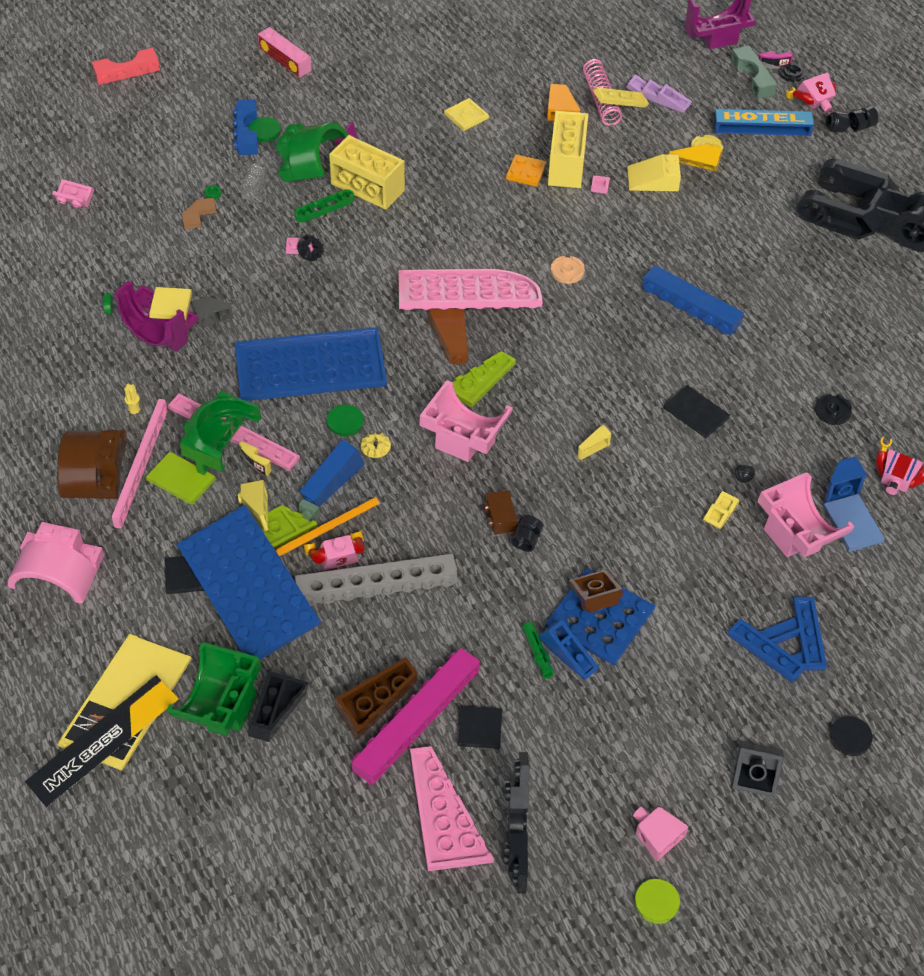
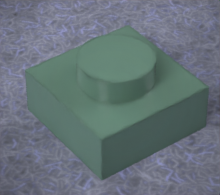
(309, 510)

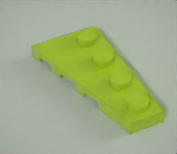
(481, 379)

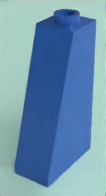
(333, 473)

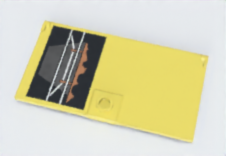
(127, 672)

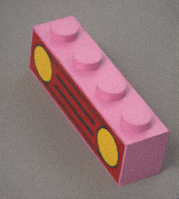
(284, 52)

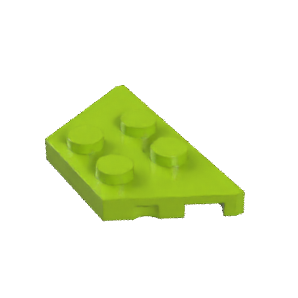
(286, 526)

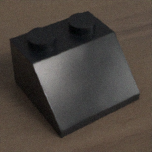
(758, 769)

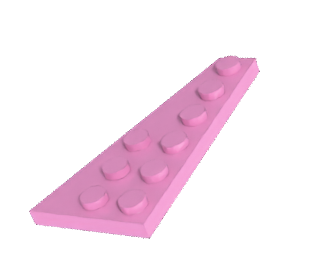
(445, 823)

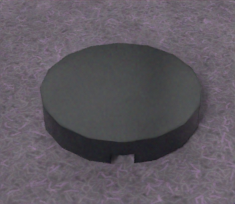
(829, 413)
(851, 736)

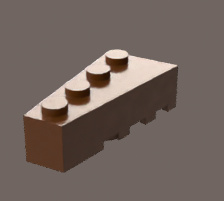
(375, 696)

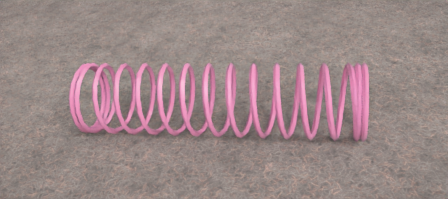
(608, 86)

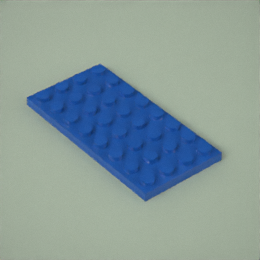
(310, 364)
(248, 584)

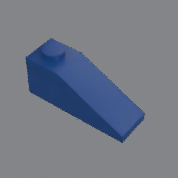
(568, 649)

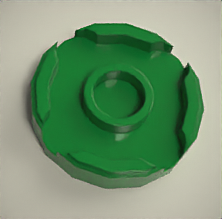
(266, 128)
(345, 420)

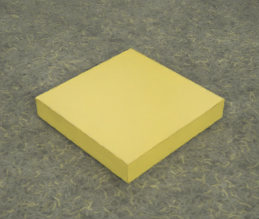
(466, 114)
(168, 301)

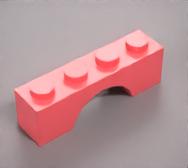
(108, 71)

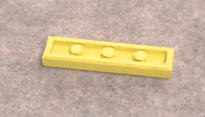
(621, 97)

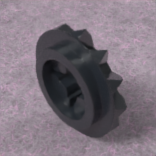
(793, 68)
(304, 250)

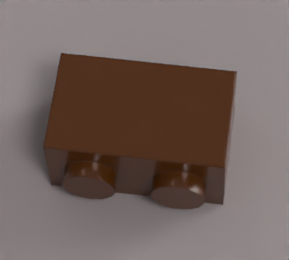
(500, 511)

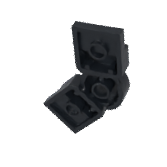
(517, 845)

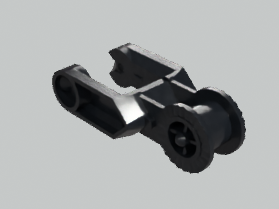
(881, 210)

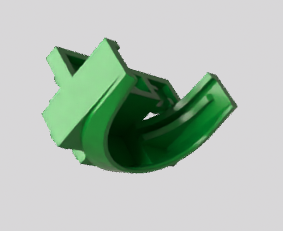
(208, 434)

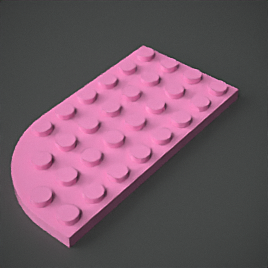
(466, 289)

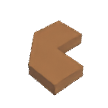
(191, 216)

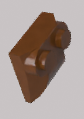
(597, 590)

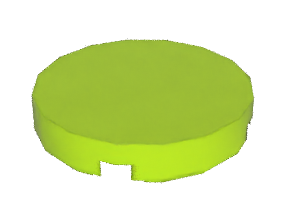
(657, 901)

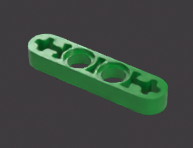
(306, 212)

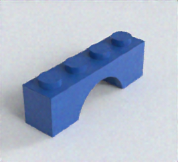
(246, 139)

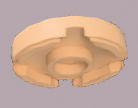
(567, 269)

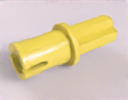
(132, 398)

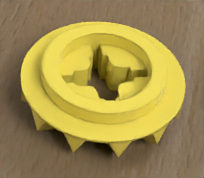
(368, 447)

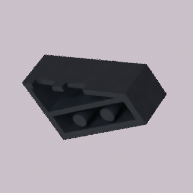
(276, 703)

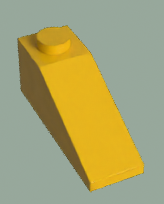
(700, 156)

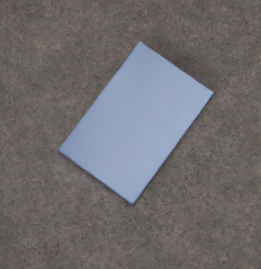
(854, 510)

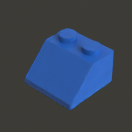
(846, 480)

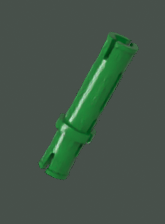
(541, 657)

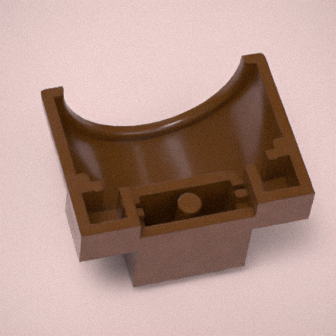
(85, 453)

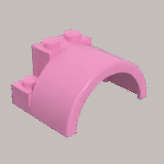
(457, 427)
(794, 519)
(58, 557)

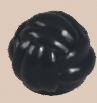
(744, 473)

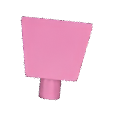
(659, 831)

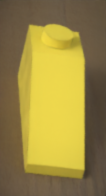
(256, 499)

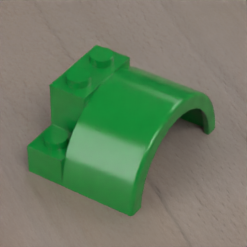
(300, 149)
(221, 691)

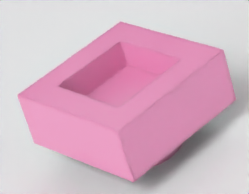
(600, 184)

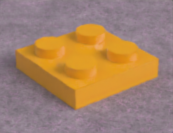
(526, 170)

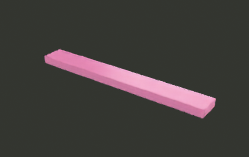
(266, 448)
(139, 464)

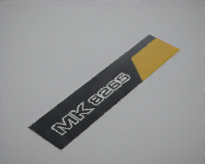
(101, 741)

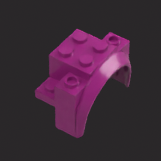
(721, 28)
(153, 331)

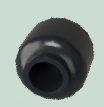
(837, 121)

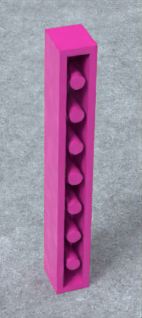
(415, 716)

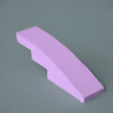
(662, 95)

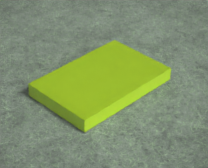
(180, 478)

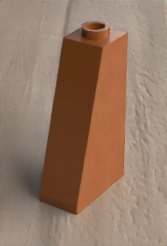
(451, 333)

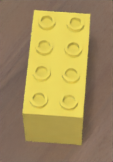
(568, 149)
(367, 172)

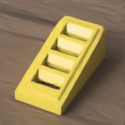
(595, 442)

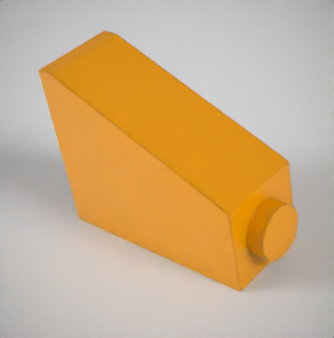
(560, 100)

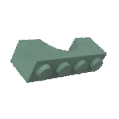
(746, 59)

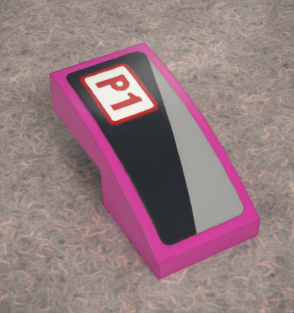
(771, 60)

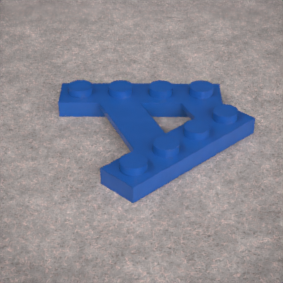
(765, 647)

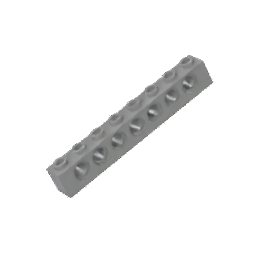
(384, 573)

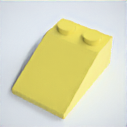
(655, 174)

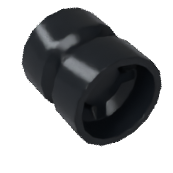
(863, 118)
(527, 533)

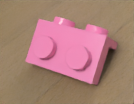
(73, 193)

